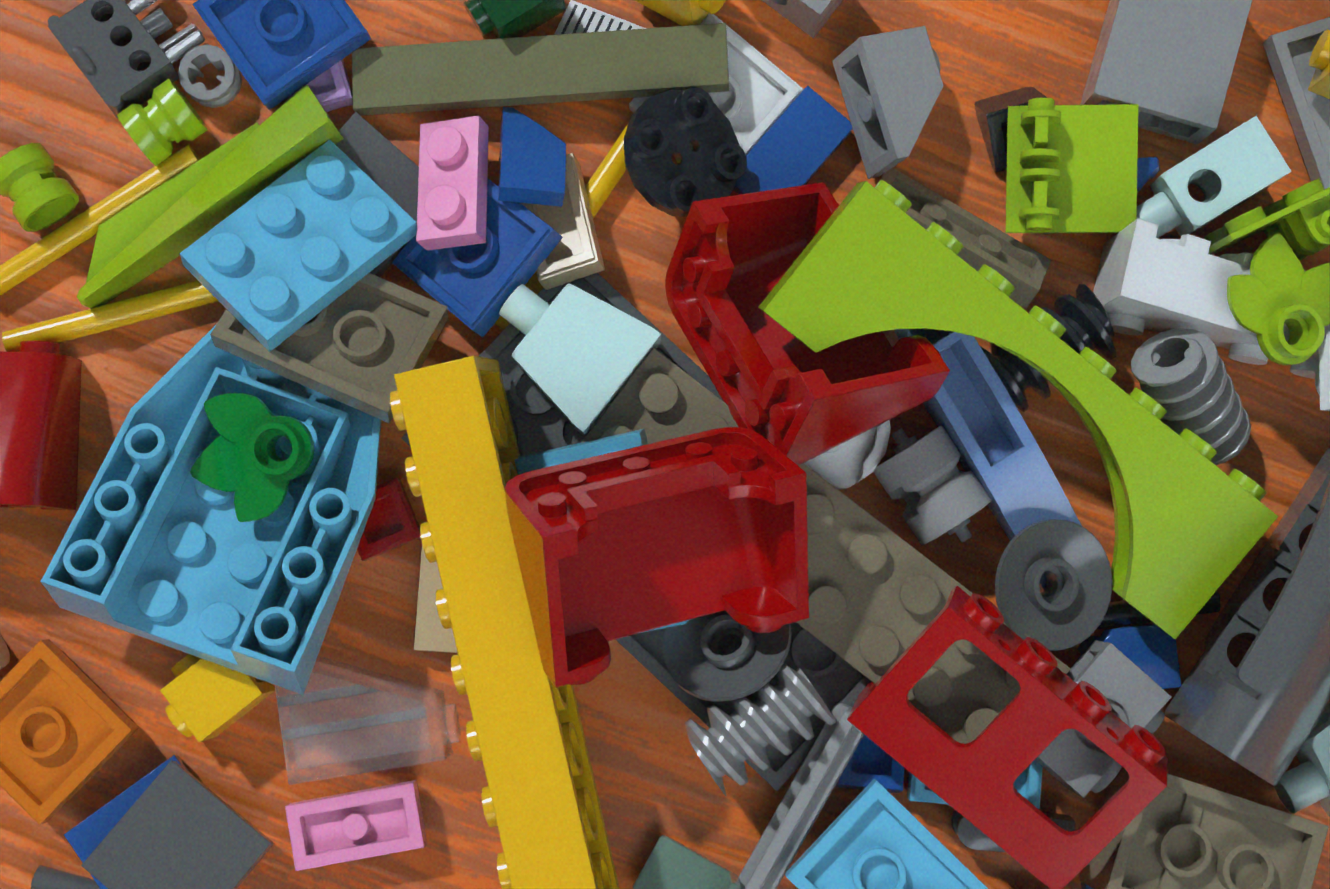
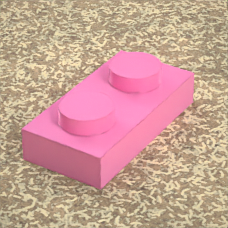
(452, 183)
(356, 825)

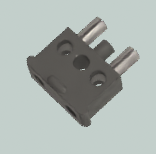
(115, 68)

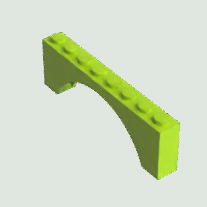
(1174, 510)

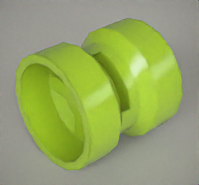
(163, 121)
(33, 187)

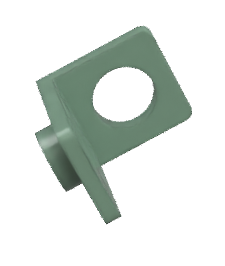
(679, 867)

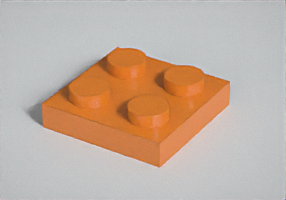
(54, 730)

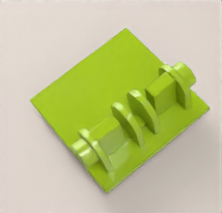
(1071, 167)
(1299, 217)

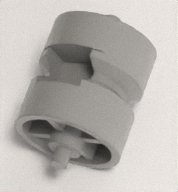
(933, 487)

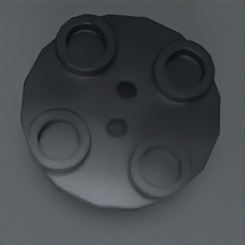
(664, 129)

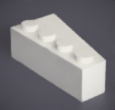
(1178, 286)

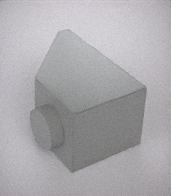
(888, 93)

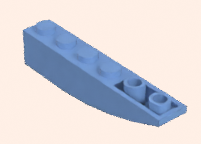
(992, 436)

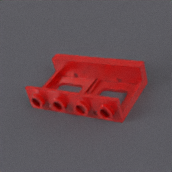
(981, 774)

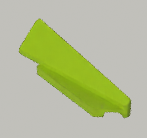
(202, 196)

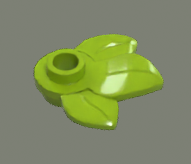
(1279, 294)

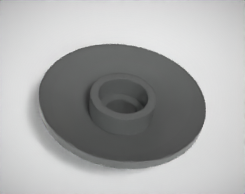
(1075, 588)
(697, 660)

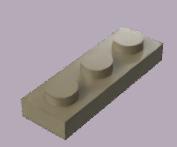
(981, 241)

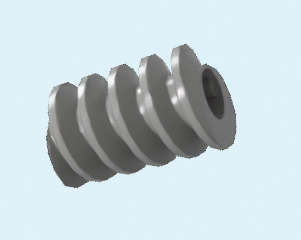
(1192, 385)
(757, 725)

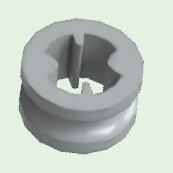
(190, 69)

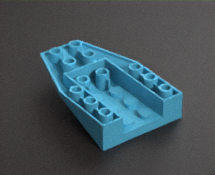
(177, 564)

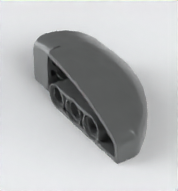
(1282, 684)

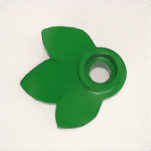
(246, 457)

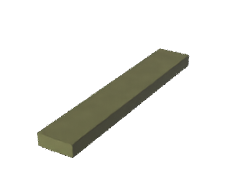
(539, 69)

